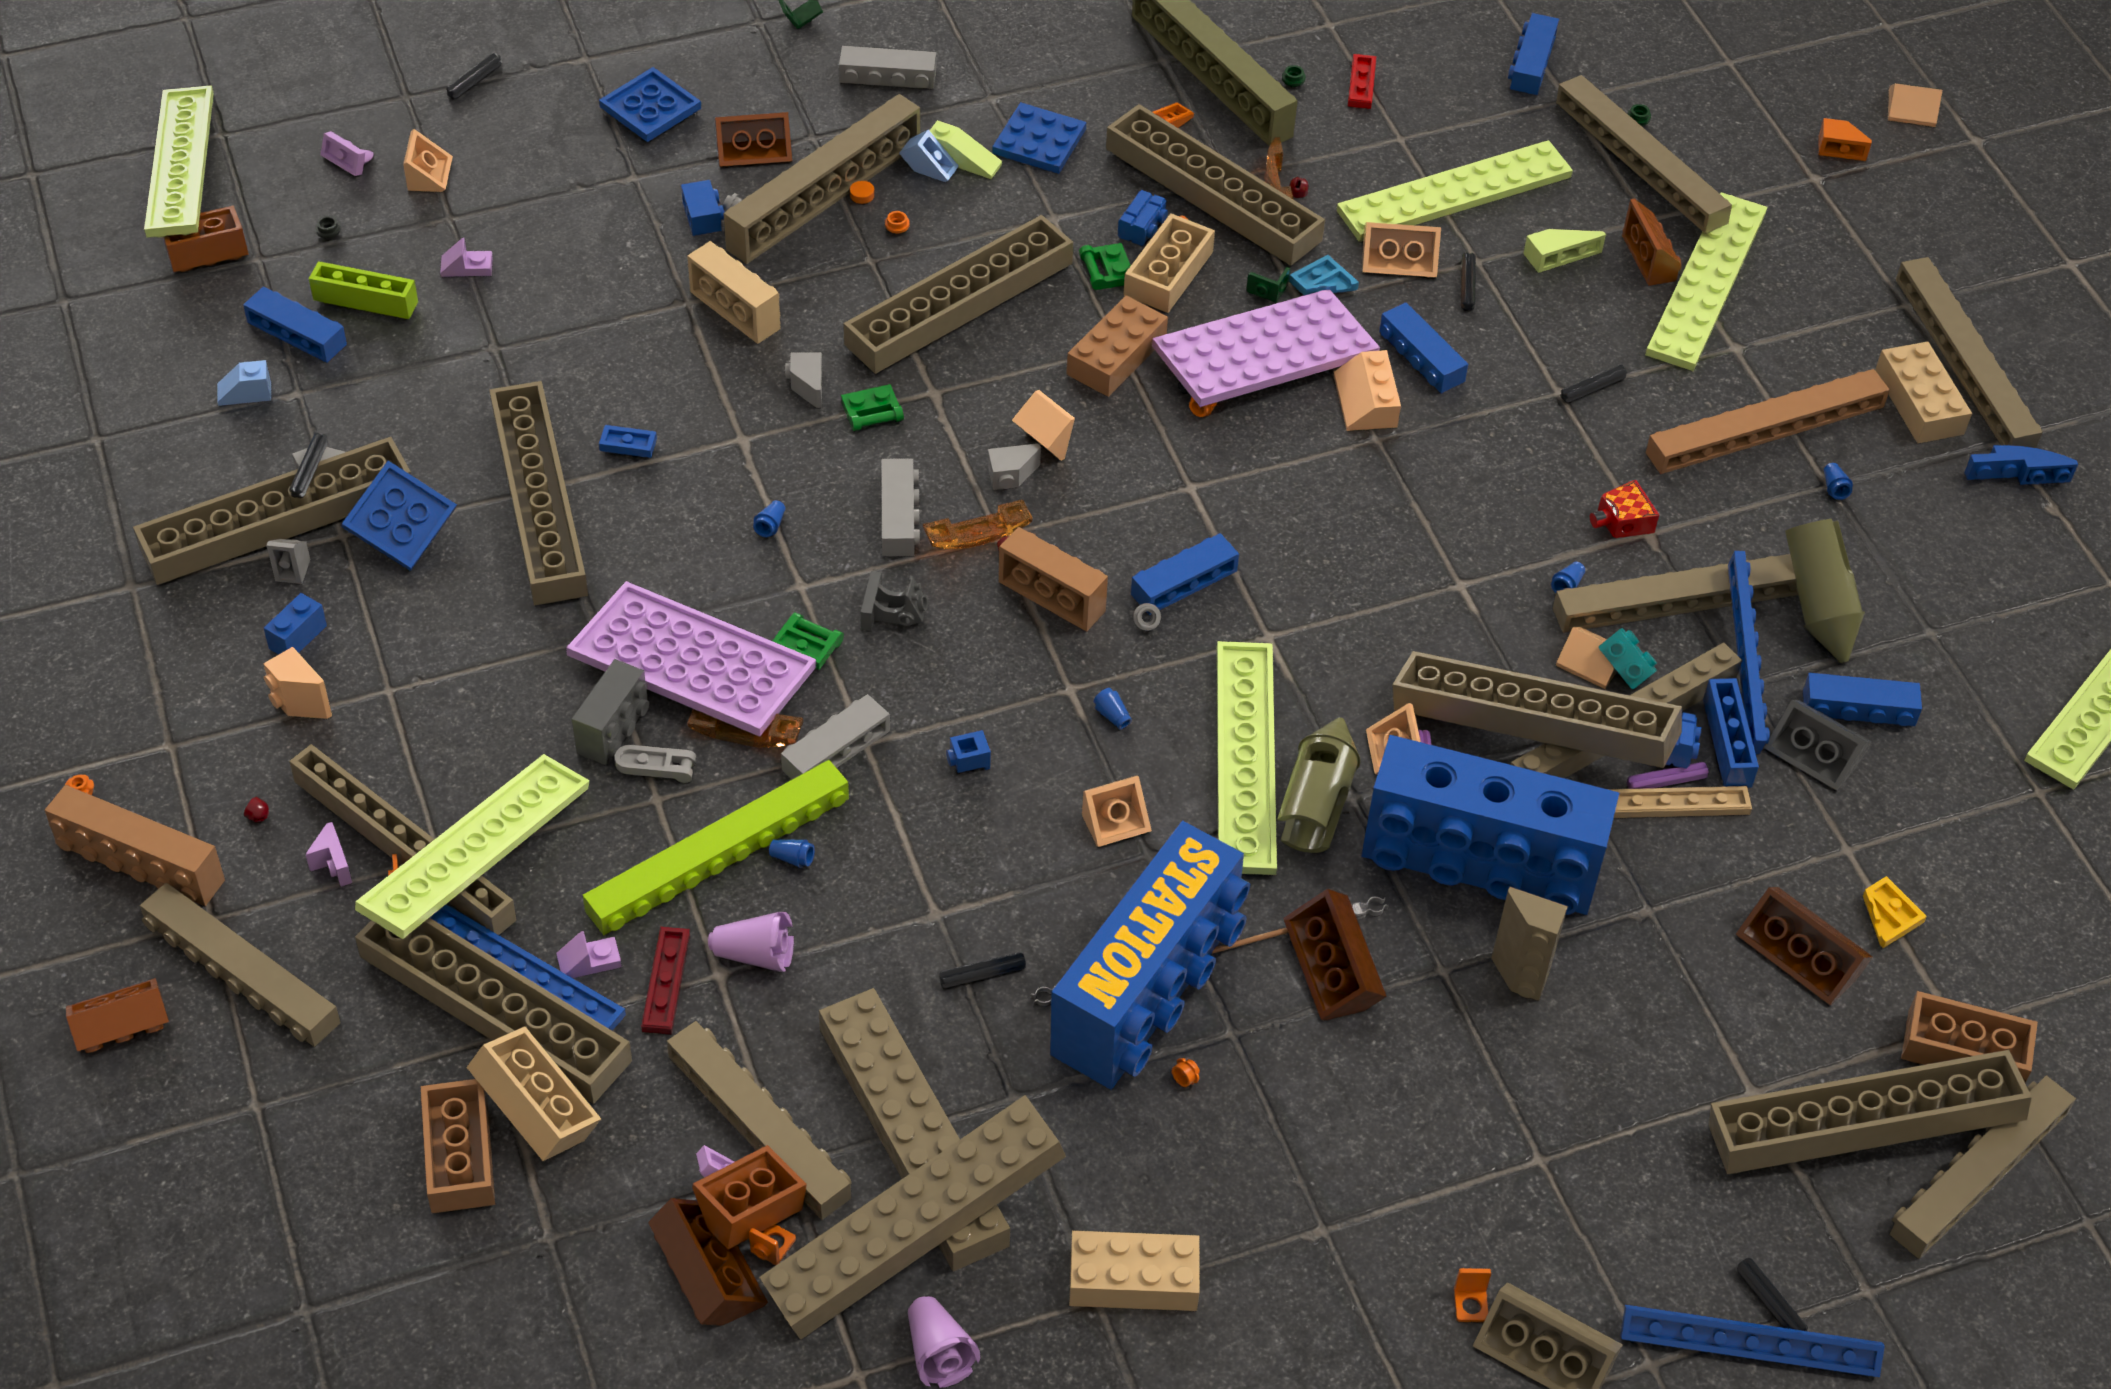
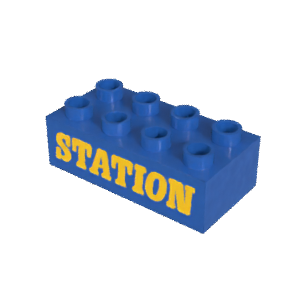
(1148, 956)

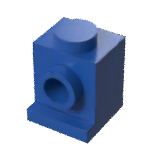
(969, 752)

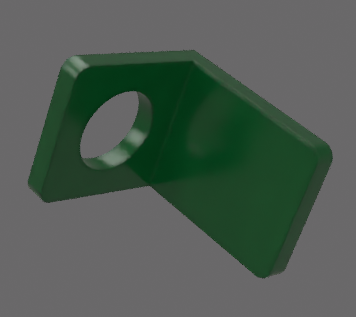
(802, 14)
(1267, 287)

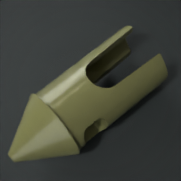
(1826, 586)
(1319, 787)

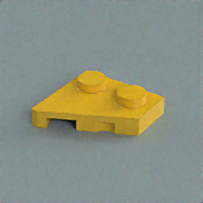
(1891, 911)

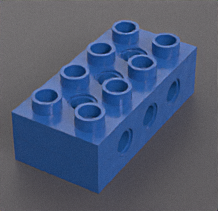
(1488, 824)

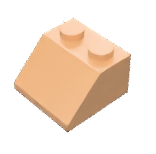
(296, 686)

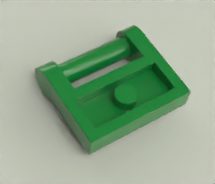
(1113, 262)
(871, 407)
(805, 643)

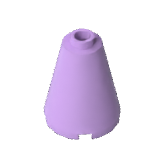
(755, 941)
(940, 1344)

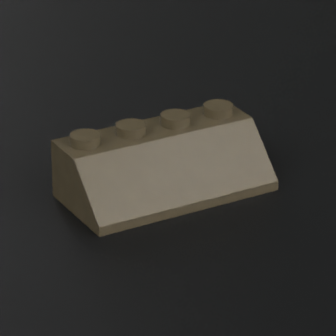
(1527, 941)
(1545, 1342)

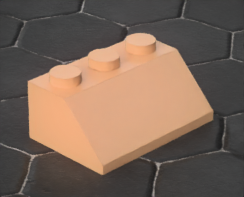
(1401, 249)
(1368, 392)

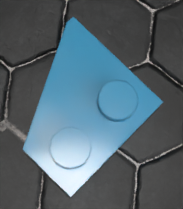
(1323, 275)

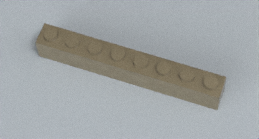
(240, 965)
(757, 1116)
(1978, 1170)

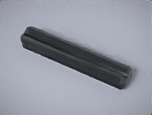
(474, 76)
(1468, 281)
(1593, 383)
(308, 465)
(982, 970)
(1770, 1295)

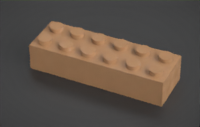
(134, 844)

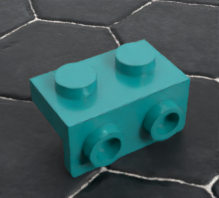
(1627, 658)

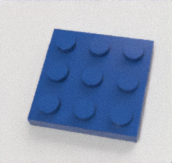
(650, 104)
(1039, 138)
(399, 515)

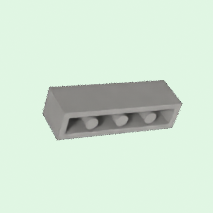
(887, 67)
(898, 507)
(838, 738)

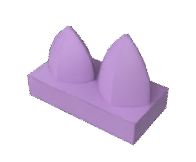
(344, 153)

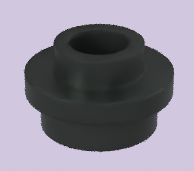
(327, 227)

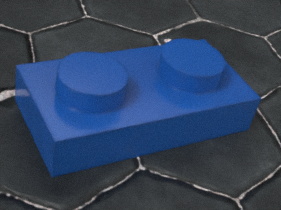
(627, 441)

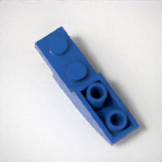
(2026, 463)

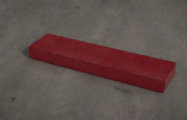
(665, 980)

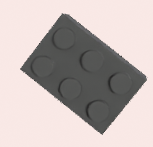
(610, 712)

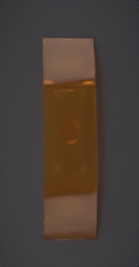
(1274, 165)
(978, 530)
(781, 731)

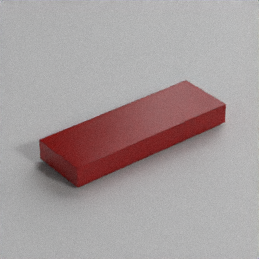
(1362, 81)

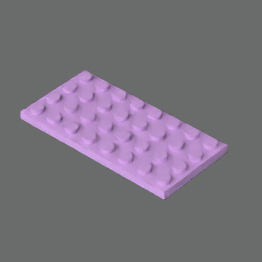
(1263, 347)
(694, 657)

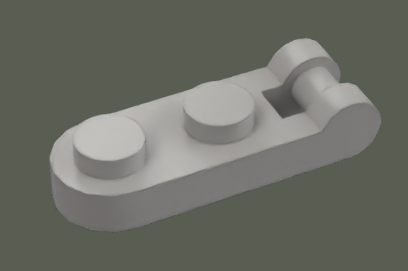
(655, 762)

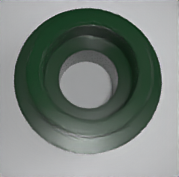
(1293, 76)
(1640, 114)

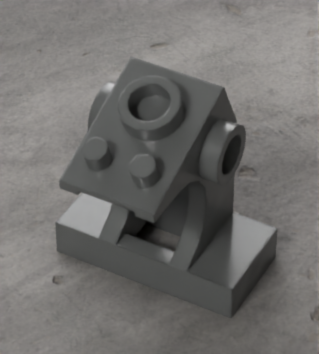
(878, 599)

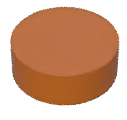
(862, 192)

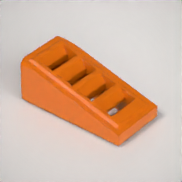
(1167, 113)

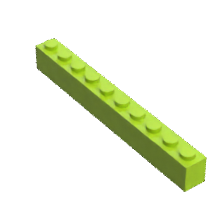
(715, 847)

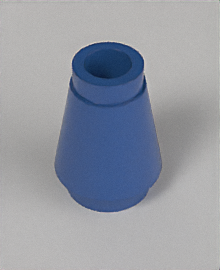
(1837, 482)
(769, 519)
(1568, 577)
(1111, 707)
(795, 852)

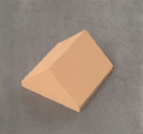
(1914, 104)
(426, 164)
(1046, 423)
(1584, 659)
(1400, 724)
(1115, 811)

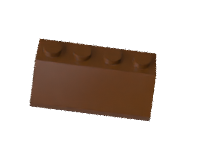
(1803, 945)
(1334, 956)
(708, 1273)

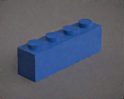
(1533, 54)
(295, 324)
(1423, 347)
(1185, 572)
(1864, 699)
(1730, 732)

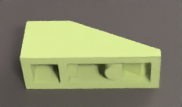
(965, 150)
(1560, 247)

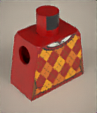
(1626, 512)

